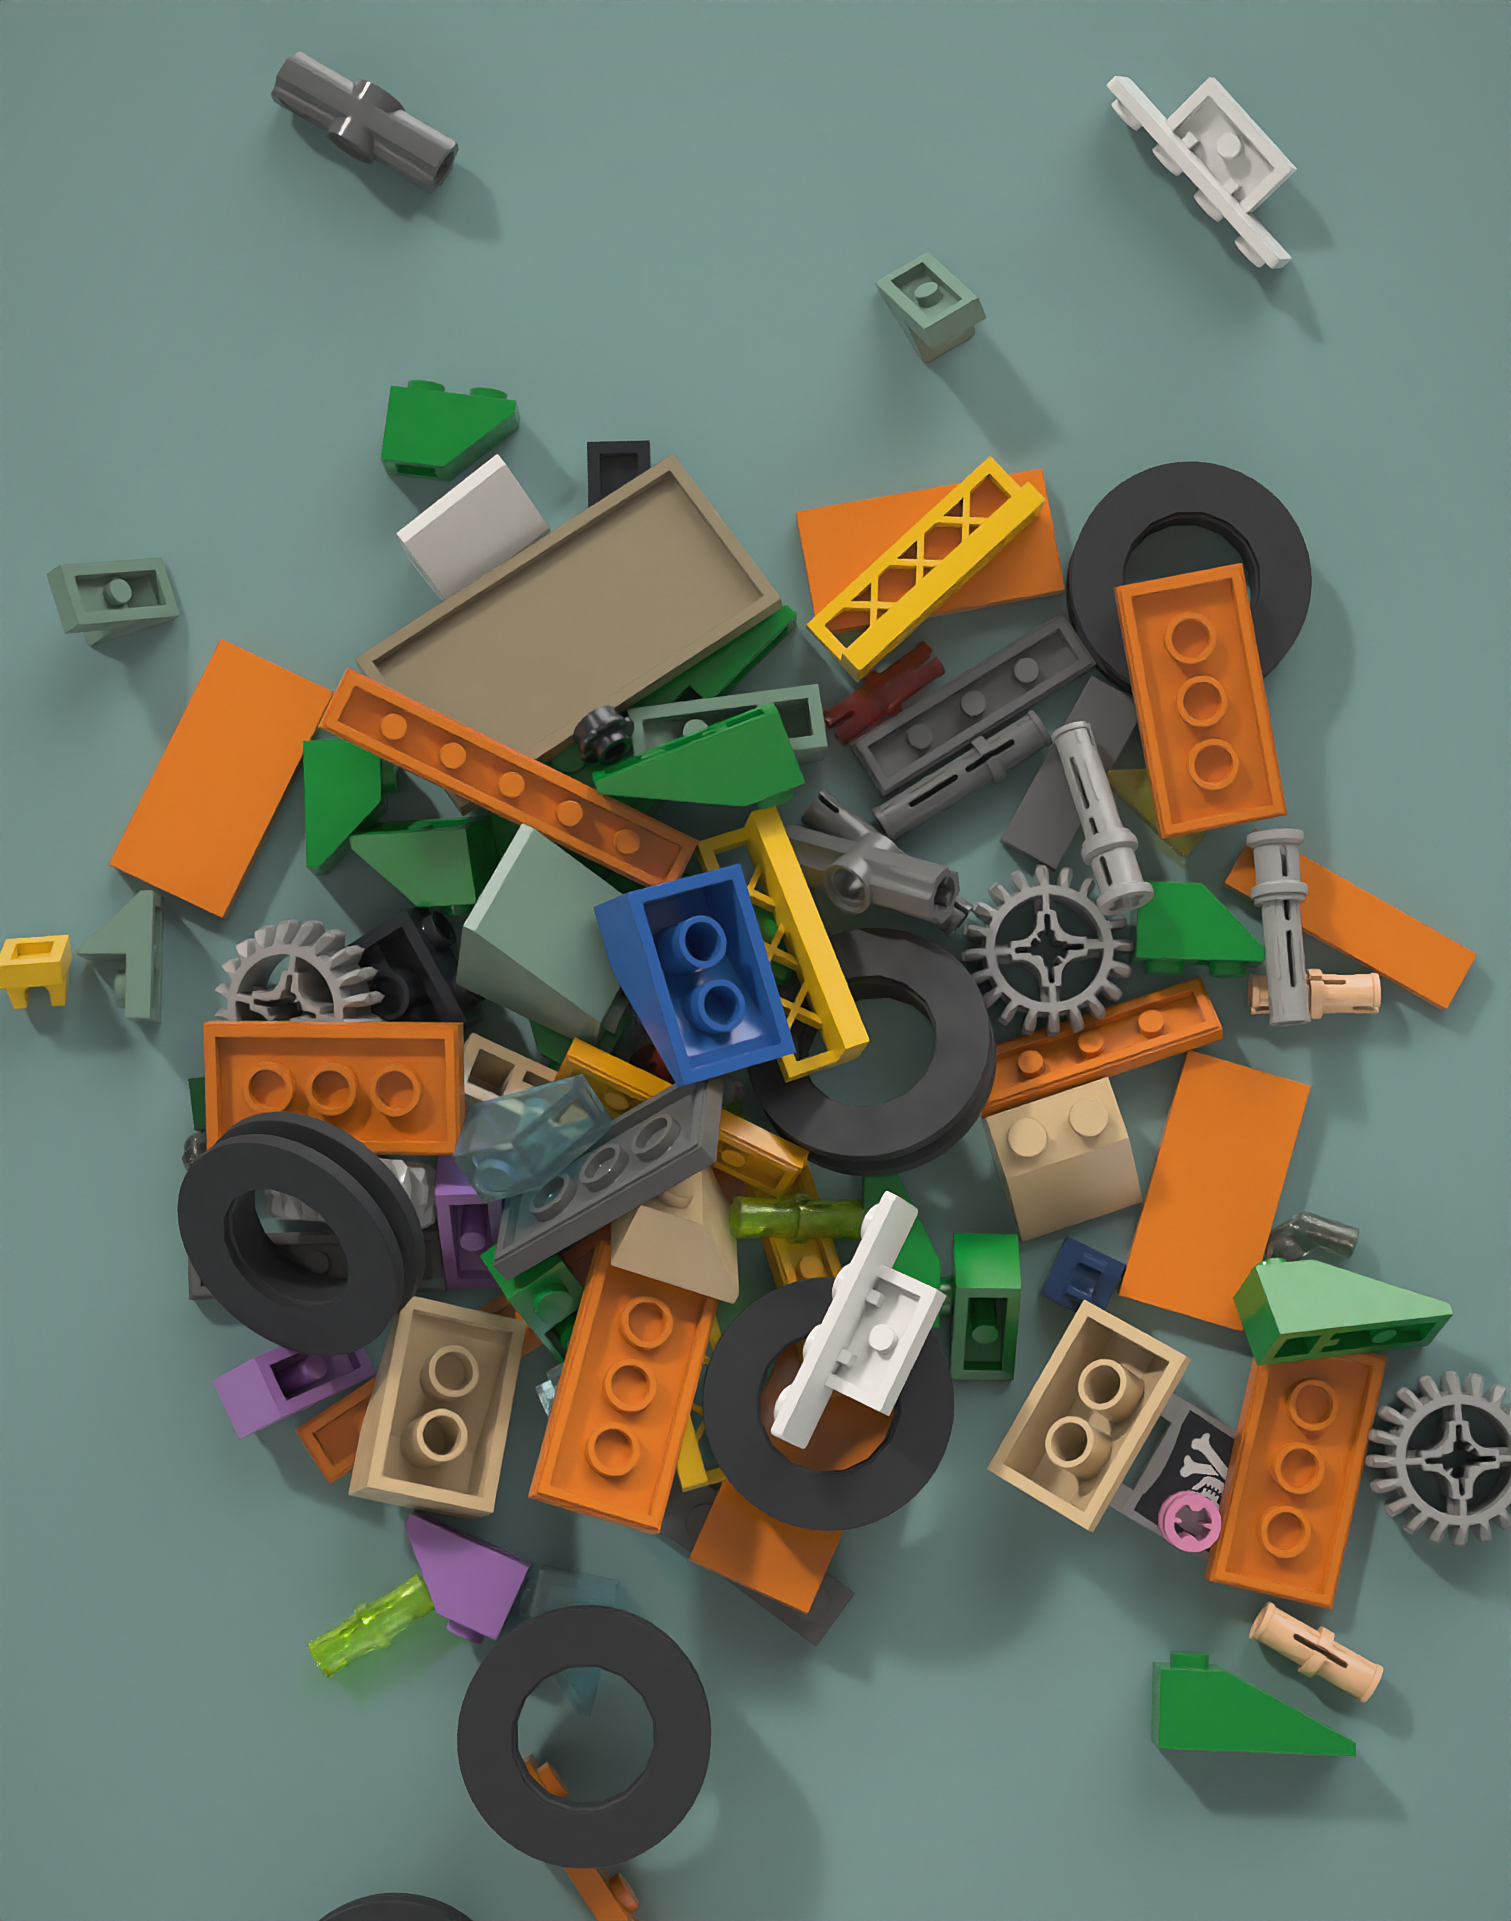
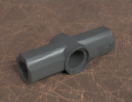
(364, 121)
(873, 874)

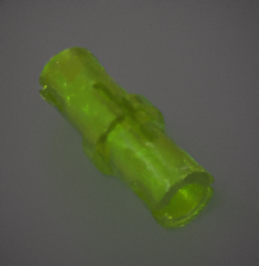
(796, 1218)
(371, 1626)

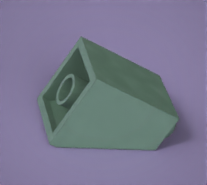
(539, 942)

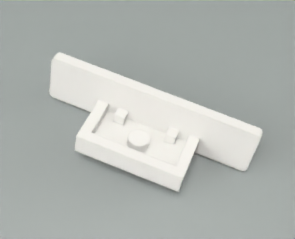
(1220, 153)
(868, 1331)

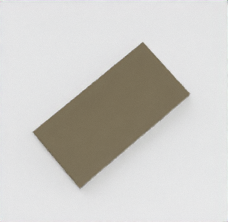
(582, 618)

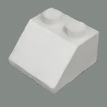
(472, 529)

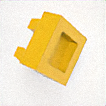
(33, 964)

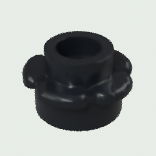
(603, 735)

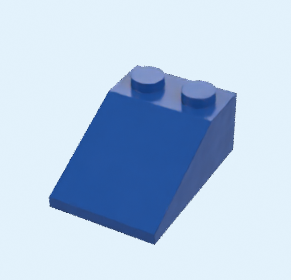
(697, 973)

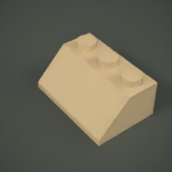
(1089, 1415)

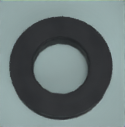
(1187, 496)
(938, 1107)
(351, 1194)
(788, 1490)
(522, 1808)

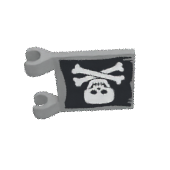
(1188, 1457)

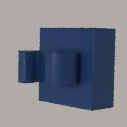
(1081, 1275)

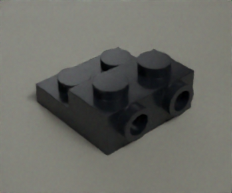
(417, 970)

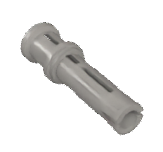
(1107, 844)
(1279, 896)

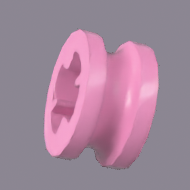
(1194, 1502)

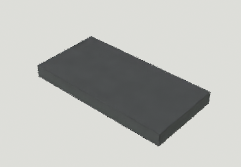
(629, 1165)

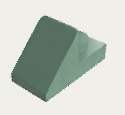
(931, 306)
(112, 597)
(137, 937)

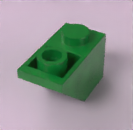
(443, 432)
(1190, 929)
(545, 1298)

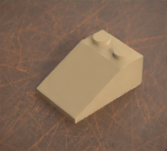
(440, 1410)

